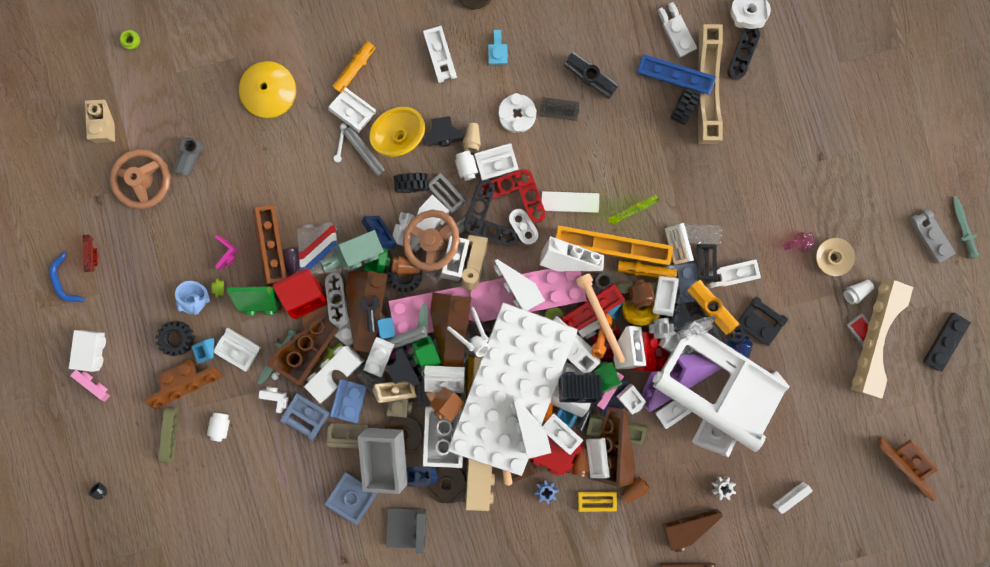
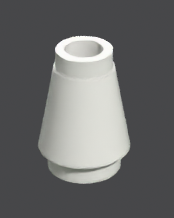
(859, 291)

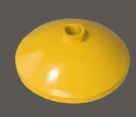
(275, 98)
(397, 131)

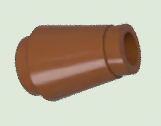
(403, 266)
(581, 464)
(635, 490)

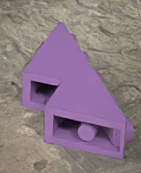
(687, 371)

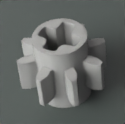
(661, 328)

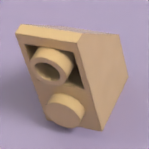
(99, 122)

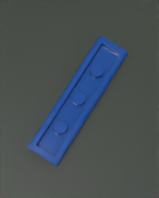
(676, 74)

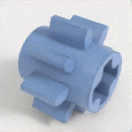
(551, 491)

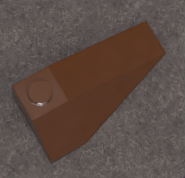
(359, 285)
(454, 312)
(303, 352)
(619, 448)

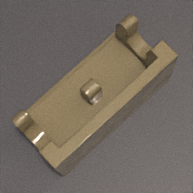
(344, 434)

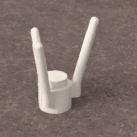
(477, 344)

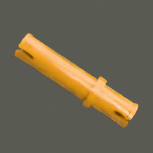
(354, 66)
(645, 270)

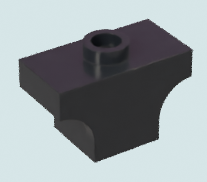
(443, 133)
(680, 315)
(403, 367)

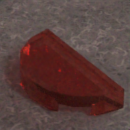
(90, 254)

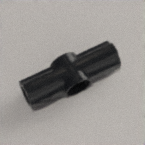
(580, 67)

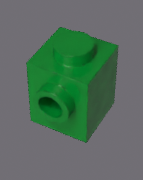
(425, 352)

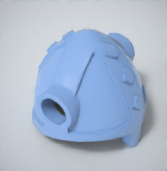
(191, 297)

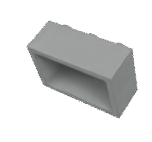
(382, 460)

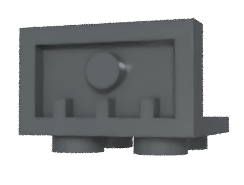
(406, 528)

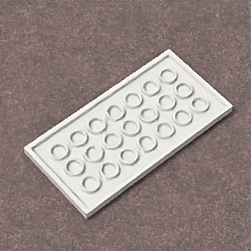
(522, 362)

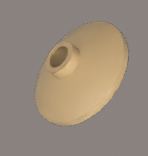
(844, 257)

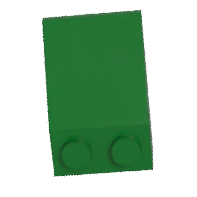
(255, 299)

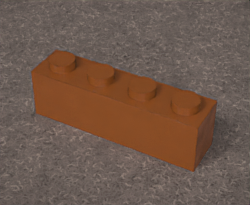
(269, 244)

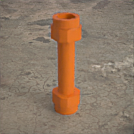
(598, 349)

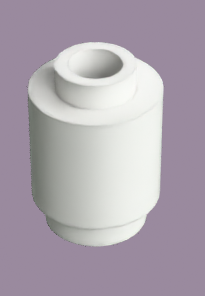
(466, 165)
(218, 426)

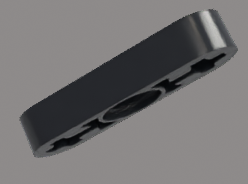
(743, 67)

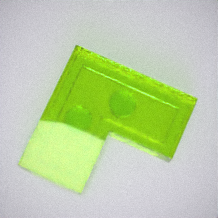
(633, 209)

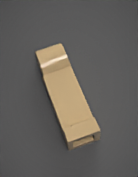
(472, 274)

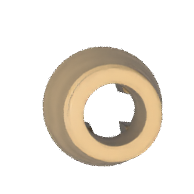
(472, 138)

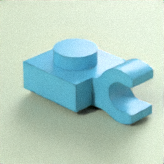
(497, 51)

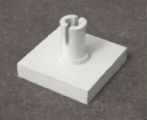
(713, 439)

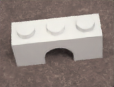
(321, 383)

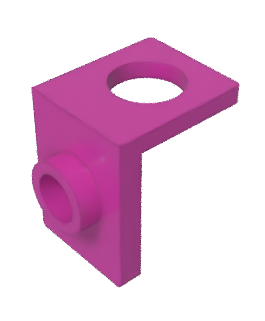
(229, 256)

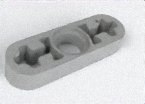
(330, 293)

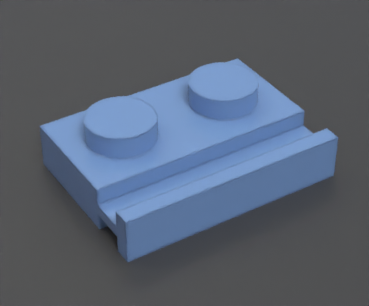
(348, 401)

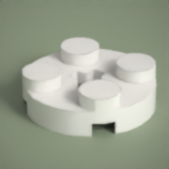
(750, 20)
(527, 109)

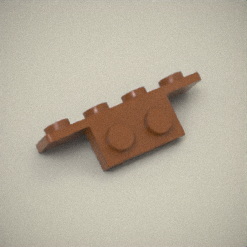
(181, 381)
(913, 463)

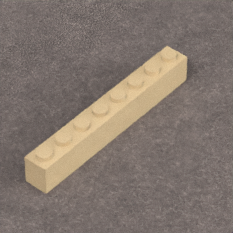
(478, 475)

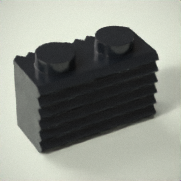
(580, 388)

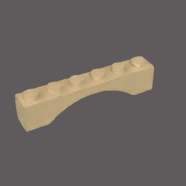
(709, 55)
(870, 373)

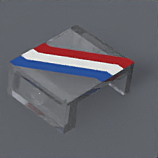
(315, 245)

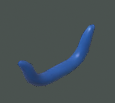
(56, 283)

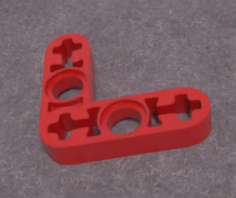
(523, 188)

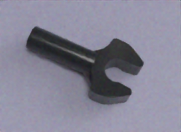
(370, 312)
(583, 420)

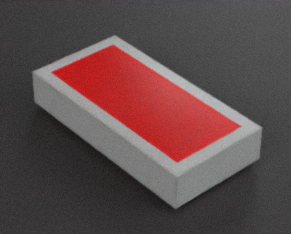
(858, 327)

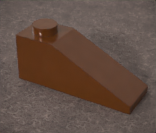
(688, 530)

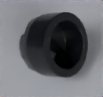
(97, 491)

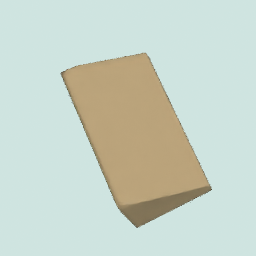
(391, 392)

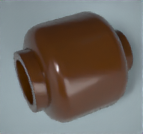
(641, 295)

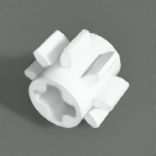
(723, 493)

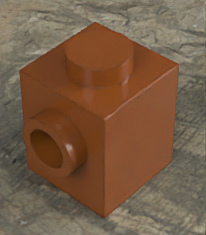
(446, 405)

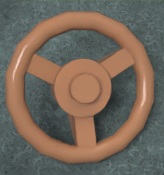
(140, 178)
(432, 240)

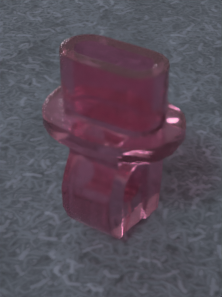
(802, 242)

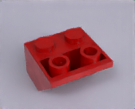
(300, 293)
(654, 354)

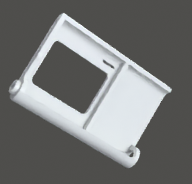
(745, 400)

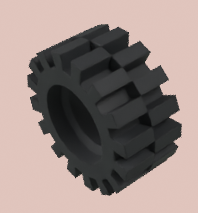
(685, 106)
(411, 182)
(404, 287)
(163, 338)

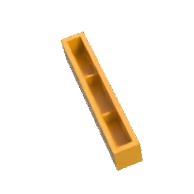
(617, 246)

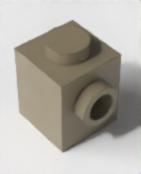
(400, 408)

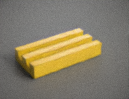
(597, 508)

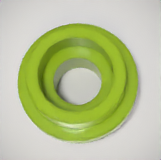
(126, 35)
(218, 288)

